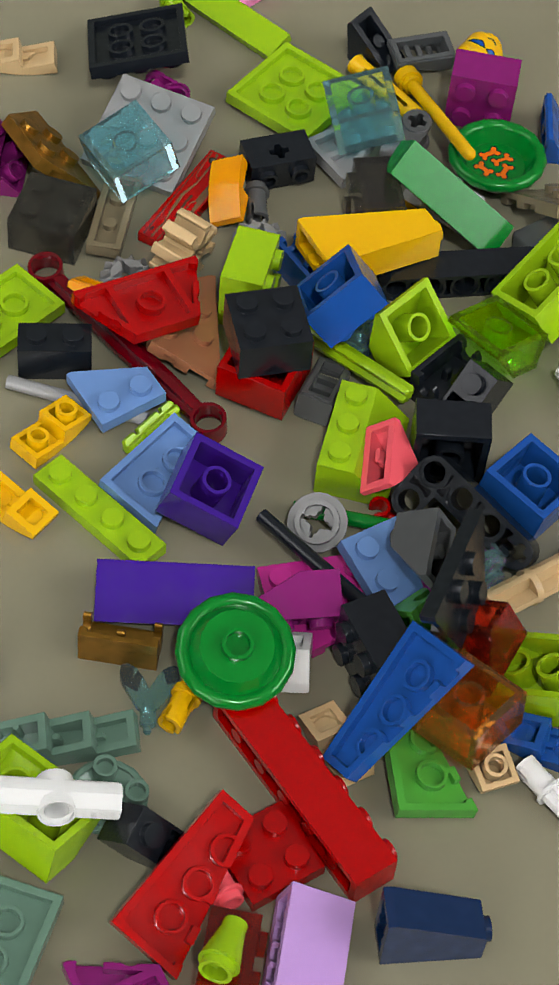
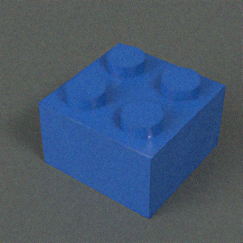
(341, 296)
(526, 484)

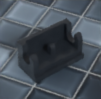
(441, 369)

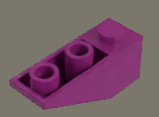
(308, 598)

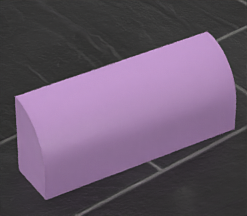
(308, 937)

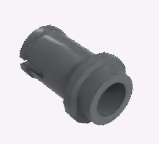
(257, 201)

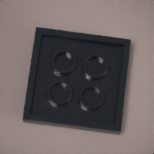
(137, 42)

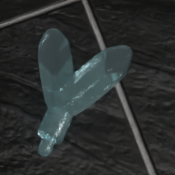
(148, 699)

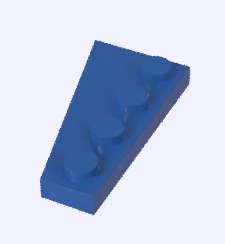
(400, 694)

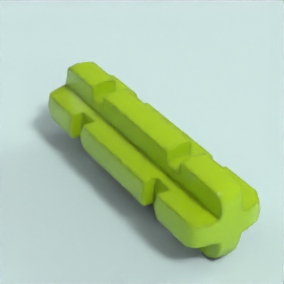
(149, 425)

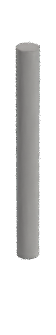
(52, 393)

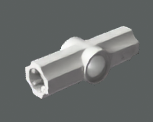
(59, 798)

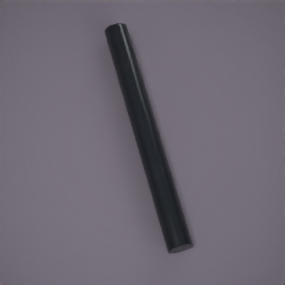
(304, 552)

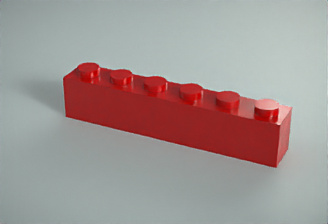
(314, 797)

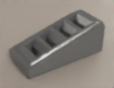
(428, 42)
(320, 392)

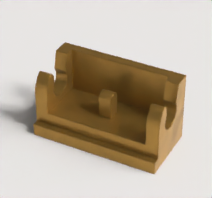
(119, 643)

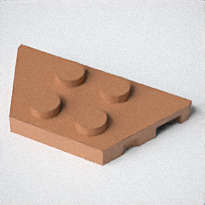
(196, 346)

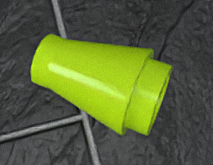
(223, 953)

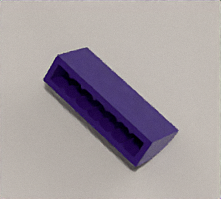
(162, 590)

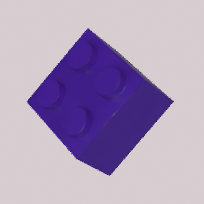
(209, 489)

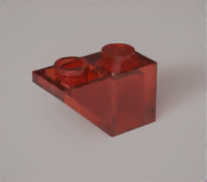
(495, 635)

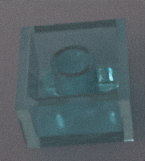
(364, 110)
(129, 151)

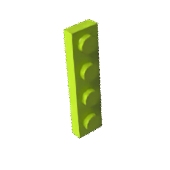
(98, 512)

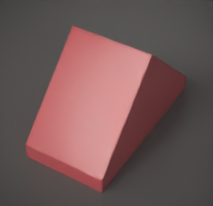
(386, 456)

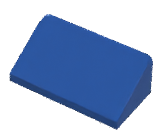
(550, 128)

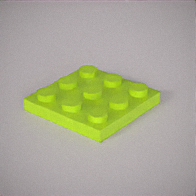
(286, 92)

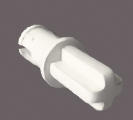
(540, 782)

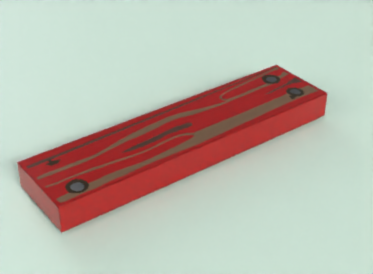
(190, 195)

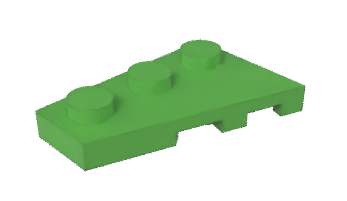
(424, 782)

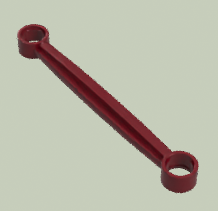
(132, 354)

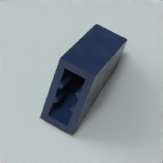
(429, 927)

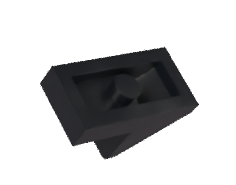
(369, 36)

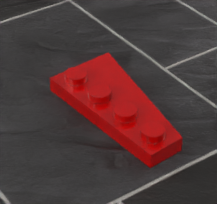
(173, 899)

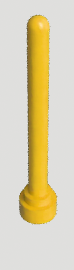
(410, 82)

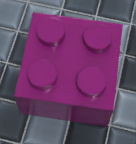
(481, 87)

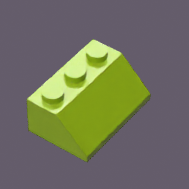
(343, 446)
(24, 838)

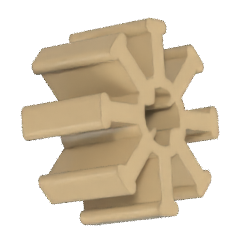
(183, 239)

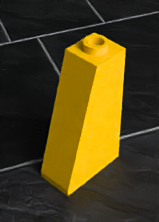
(380, 238)

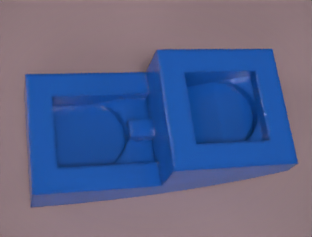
(536, 738)

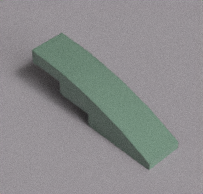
(77, 735)

